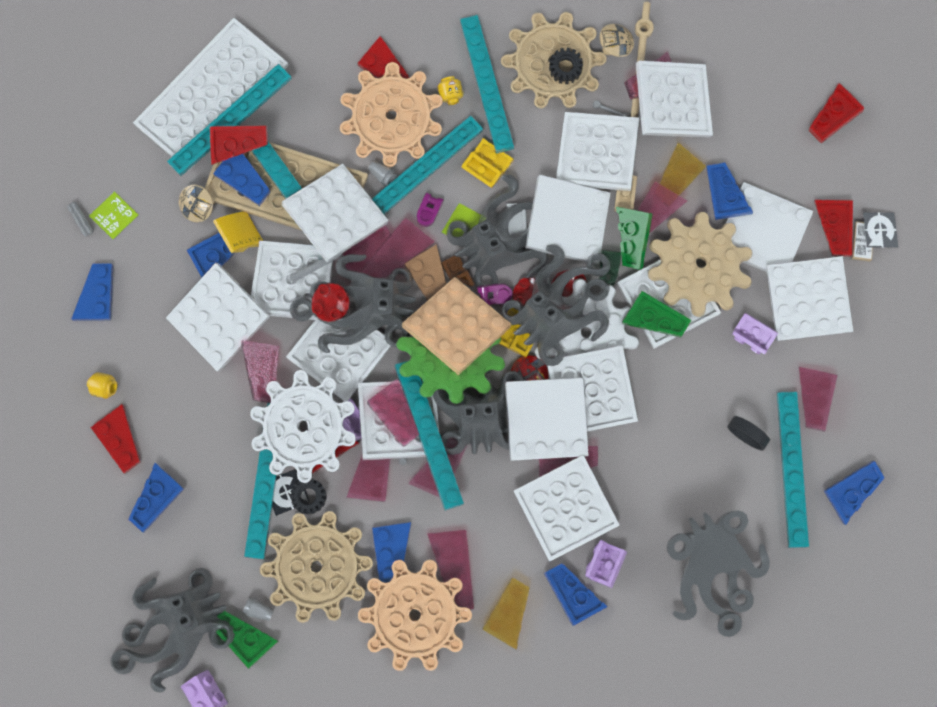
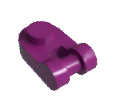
(425, 215)
(501, 293)

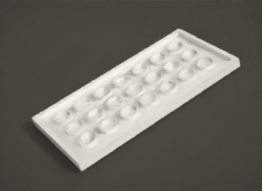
(207, 87)

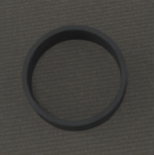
(748, 433)

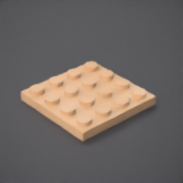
(456, 325)

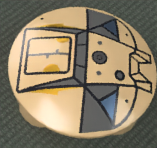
(616, 40)
(196, 203)

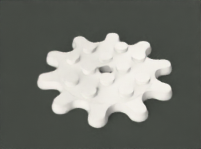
(613, 337)
(282, 422)

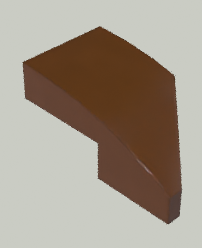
(454, 268)

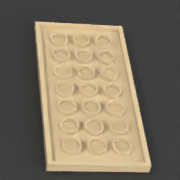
(303, 168)

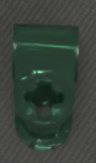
(614, 258)

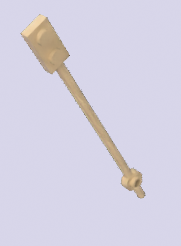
(627, 198)

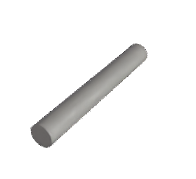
(311, 268)

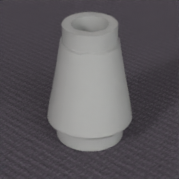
(382, 173)
(257, 609)

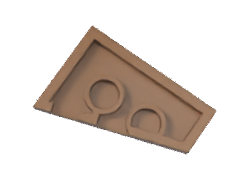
(427, 272)

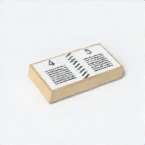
(859, 246)

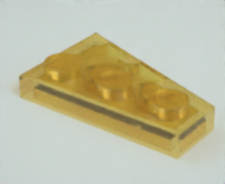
(681, 170)
(508, 613)

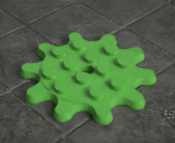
(439, 376)

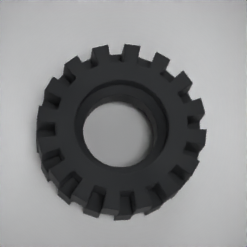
(569, 56)
(313, 507)

